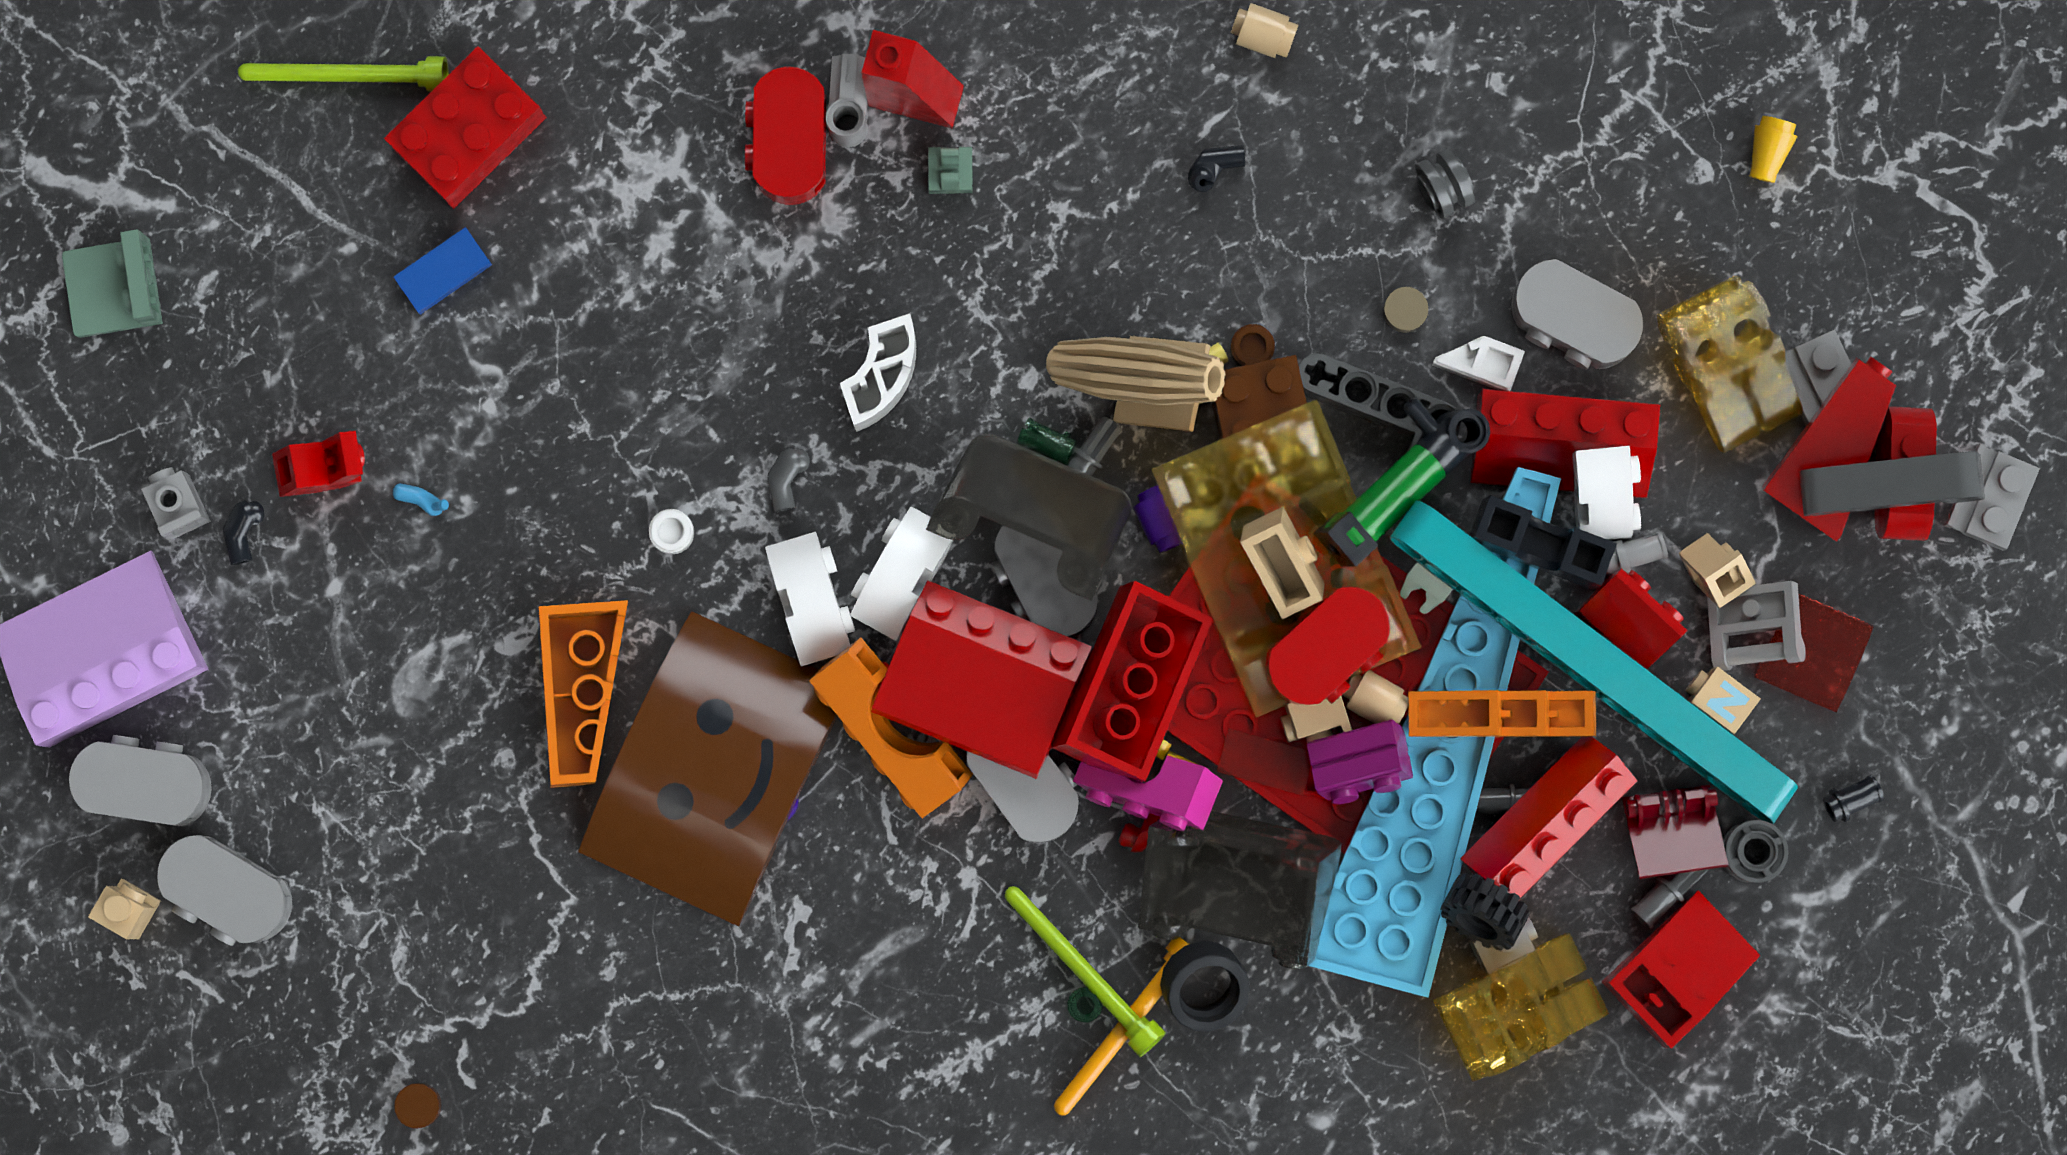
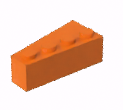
(578, 677)

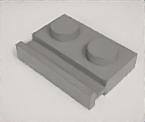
(1816, 370)
(2006, 491)

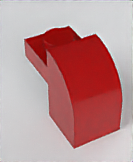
(319, 465)

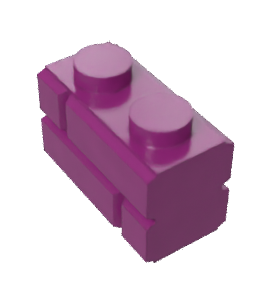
(1360, 761)

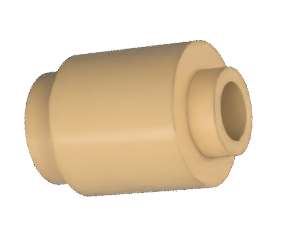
(1264, 31)
(1376, 698)

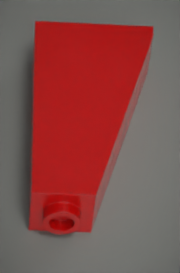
(909, 81)
(1836, 435)

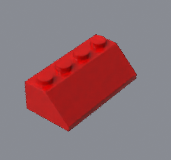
(1546, 430)
(1132, 682)
(1551, 817)

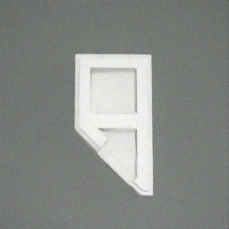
(1483, 362)

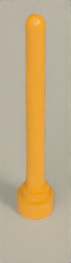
(1114, 1040)

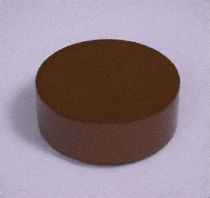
(1252, 345)
(417, 1105)

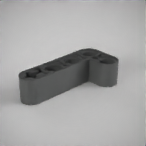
(1379, 390)
(1892, 483)

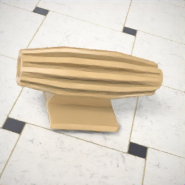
(1150, 378)

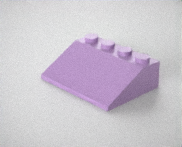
(97, 651)

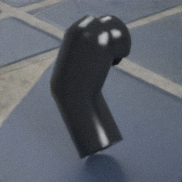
(1211, 163)
(237, 527)

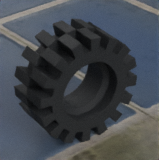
(1485, 911)

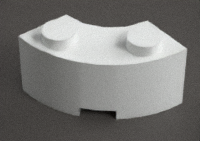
(884, 374)
(1606, 492)
(900, 574)
(808, 598)

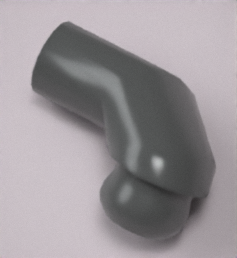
(782, 473)

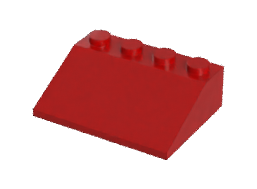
(981, 679)

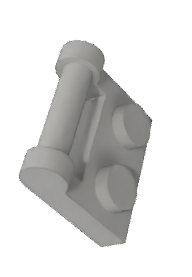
(1757, 610)

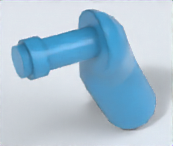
(421, 497)

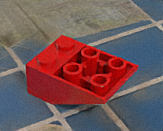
(1681, 970)

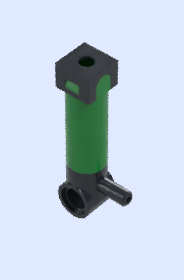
(1354, 532)

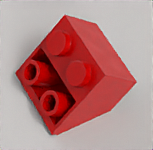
(1632, 617)

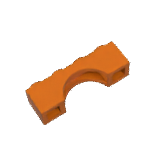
(920, 771)

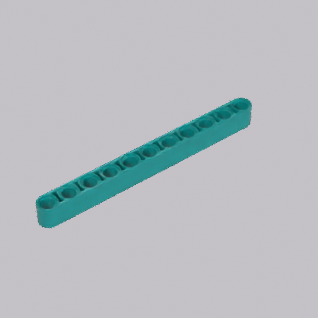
(1593, 662)

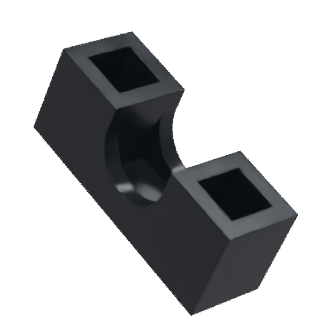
(1544, 546)

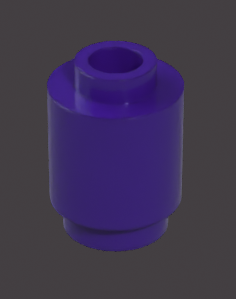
(1155, 520)

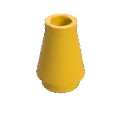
(1770, 147)

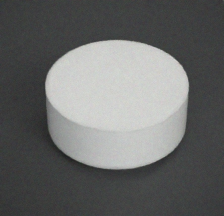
(671, 531)

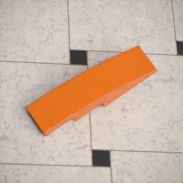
(1502, 713)

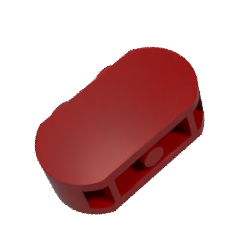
(787, 135)
(1906, 434)
(1328, 647)

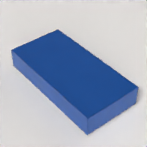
(442, 270)

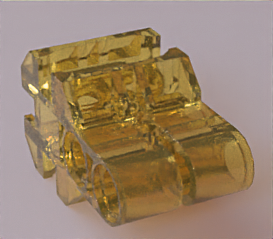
(1736, 375)
(1499, 1013)

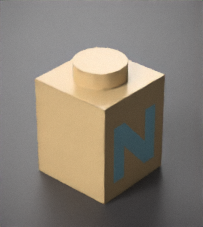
(1722, 698)

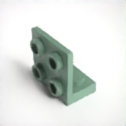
(112, 286)

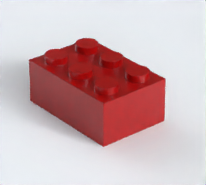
(465, 127)

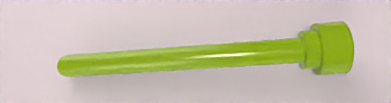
(425, 73)
(1140, 1032)

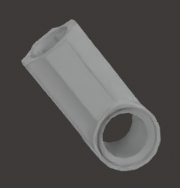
(847, 98)

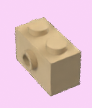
(1283, 562)

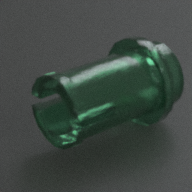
(1047, 441)
(1077, 1015)

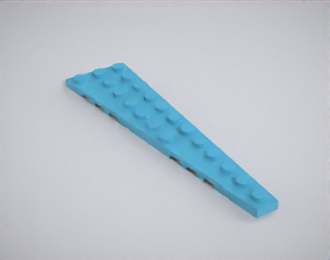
(1410, 841)

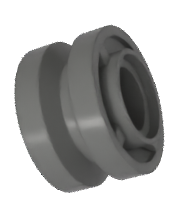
(1445, 183)
(1774, 848)

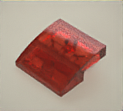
(1832, 655)

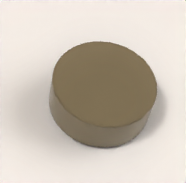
(1405, 309)

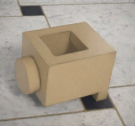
(1717, 569)
(1314, 720)
(124, 909)

